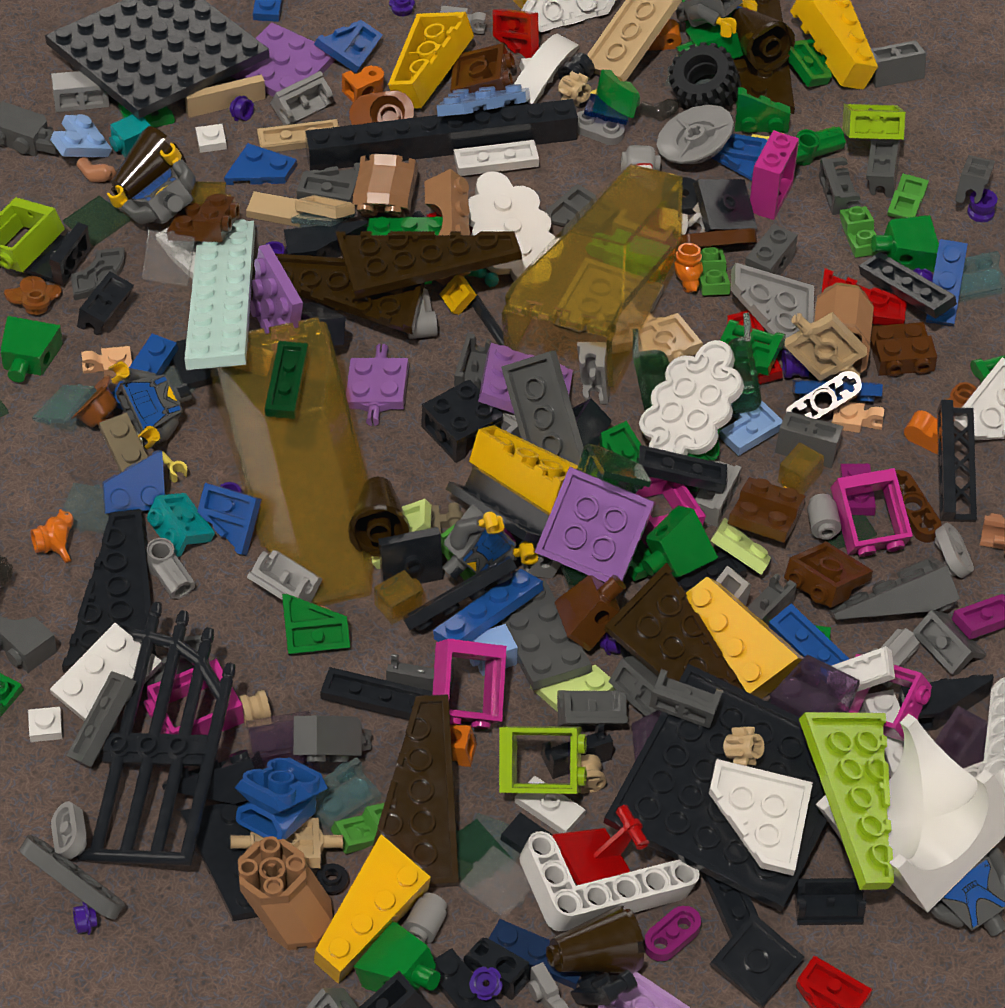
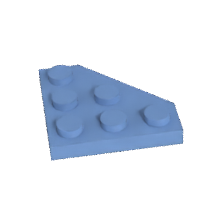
(463, 102)

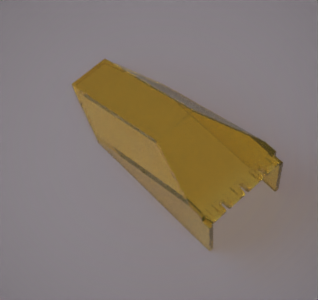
(604, 264)
(301, 466)

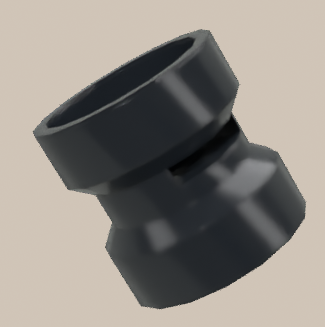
(579, 64)

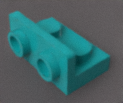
(178, 521)

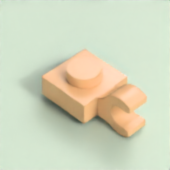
(94, 362)
(854, 417)

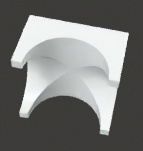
(938, 818)

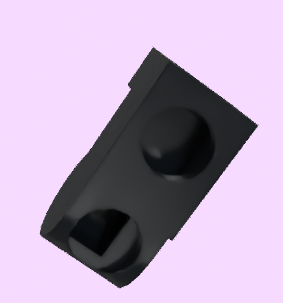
(513, 969)

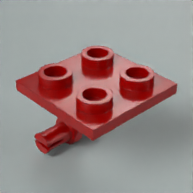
(595, 854)

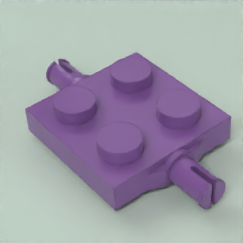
(377, 384)

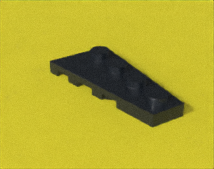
(220, 860)

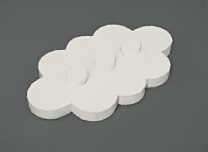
(510, 208)
(693, 401)

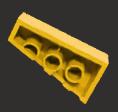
(839, 38)
(429, 53)
(520, 465)
(747, 643)
(380, 894)

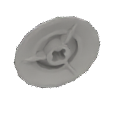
(695, 134)

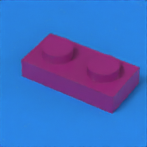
(860, 503)
(981, 617)

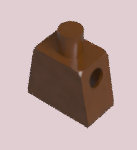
(589, 608)

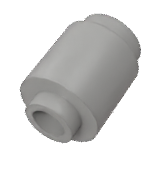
(823, 516)
(426, 917)

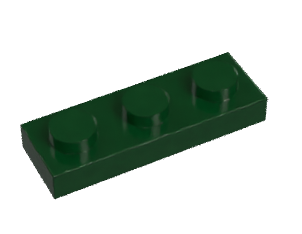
(286, 379)

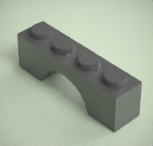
(26, 642)

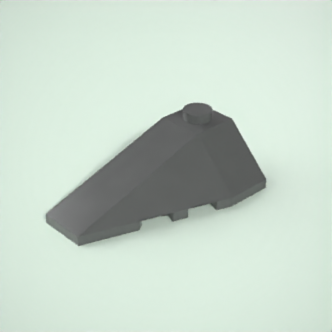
(918, 589)

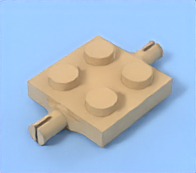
(670, 336)
(825, 346)
(307, 839)

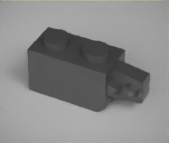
(24, 130)
(330, 736)

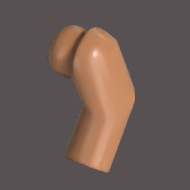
(95, 173)

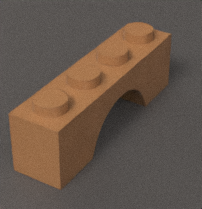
(449, 198)

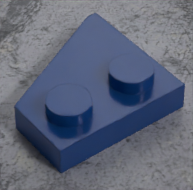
(350, 44)
(741, 153)
(261, 167)
(135, 486)
(231, 514)

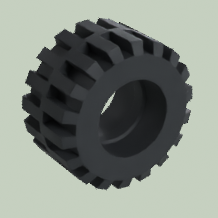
(699, 62)

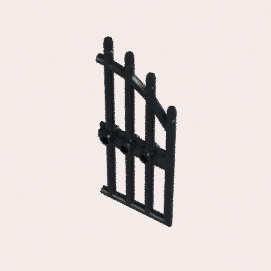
(163, 749)

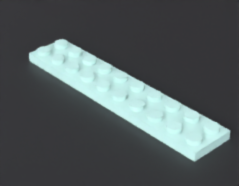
(221, 300)

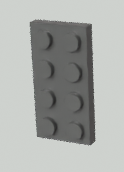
(543, 405)
(542, 643)

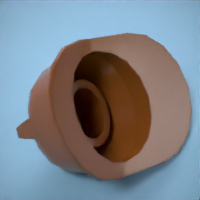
(381, 107)
(99, 406)

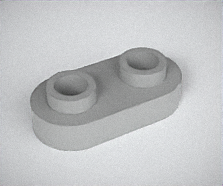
(599, 130)
(954, 550)
(68, 830)

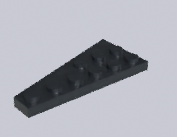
(117, 586)

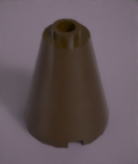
(763, 38)
(143, 163)
(376, 516)
(599, 945)

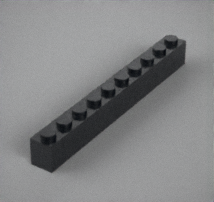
(441, 134)

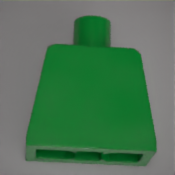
(708, 34)
(909, 242)
(29, 347)
(679, 542)
(394, 952)

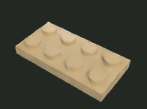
(630, 35)

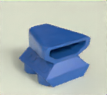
(278, 797)

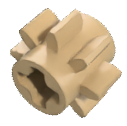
(575, 87)
(743, 746)

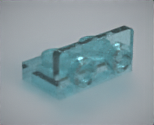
(981, 277)
(346, 794)

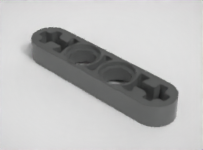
(72, 877)

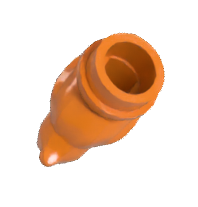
(689, 266)
(53, 535)

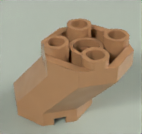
(385, 186)
(853, 310)
(284, 893)

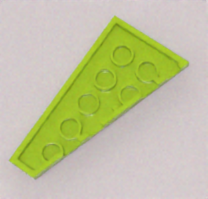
(856, 784)

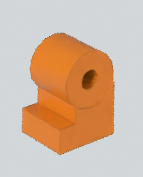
(668, 37)
(365, 82)
(923, 431)
(462, 744)

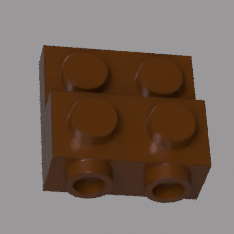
(483, 69)
(209, 221)
(902, 349)
(767, 509)
(826, 574)

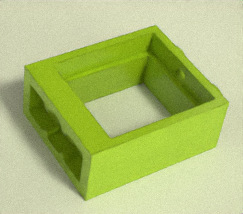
(879, 123)
(44, 229)
(508, 760)

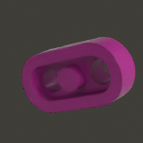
(670, 934)

